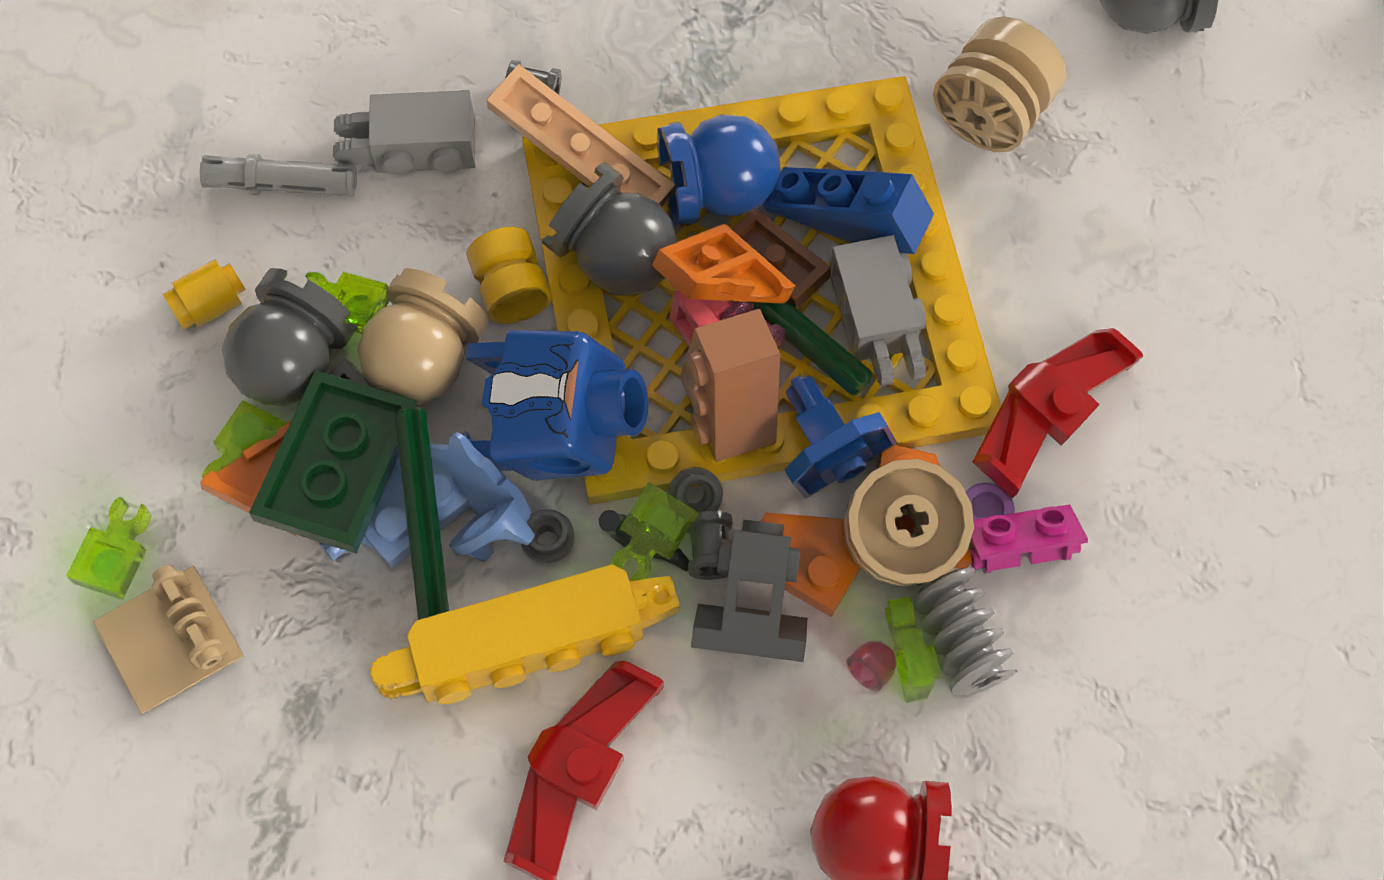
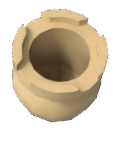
(420, 338)

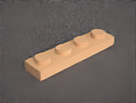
(572, 136)

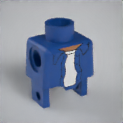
(556, 403)

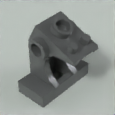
(760, 556)

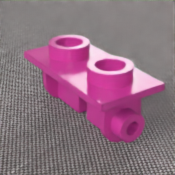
(1043, 533)

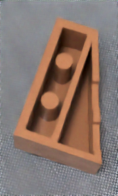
(733, 385)

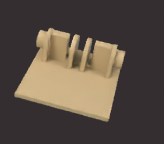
(167, 637)

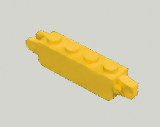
(524, 633)

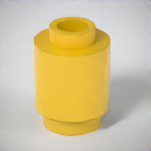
(204, 294)

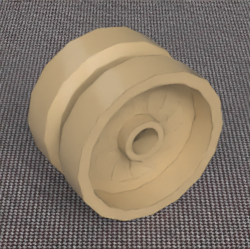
(939, 514)

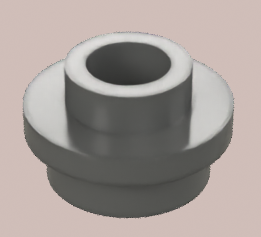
(695, 475)
(554, 522)

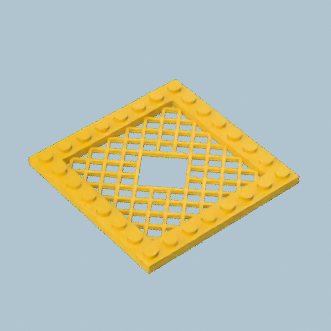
(965, 389)

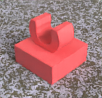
(693, 313)

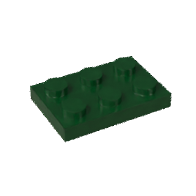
(332, 462)

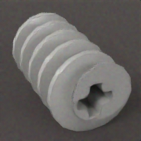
(961, 633)

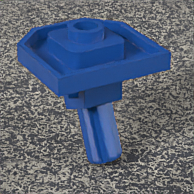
(836, 448)

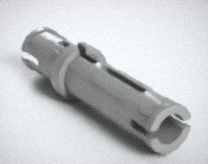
(269, 175)

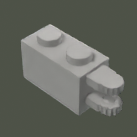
(410, 133)
(878, 305)

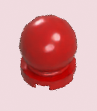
(881, 831)

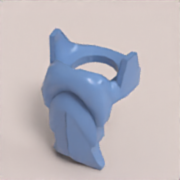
(493, 497)

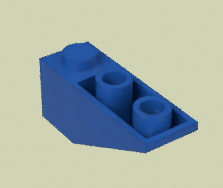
(853, 204)

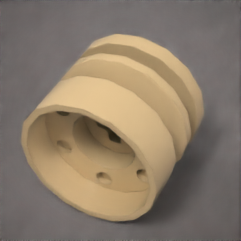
(1000, 84)

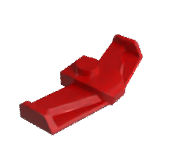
(1052, 401)
(575, 765)

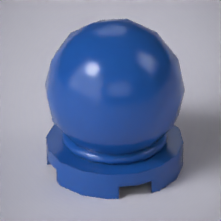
(721, 167)

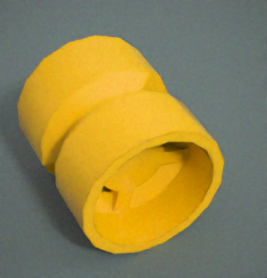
(509, 276)

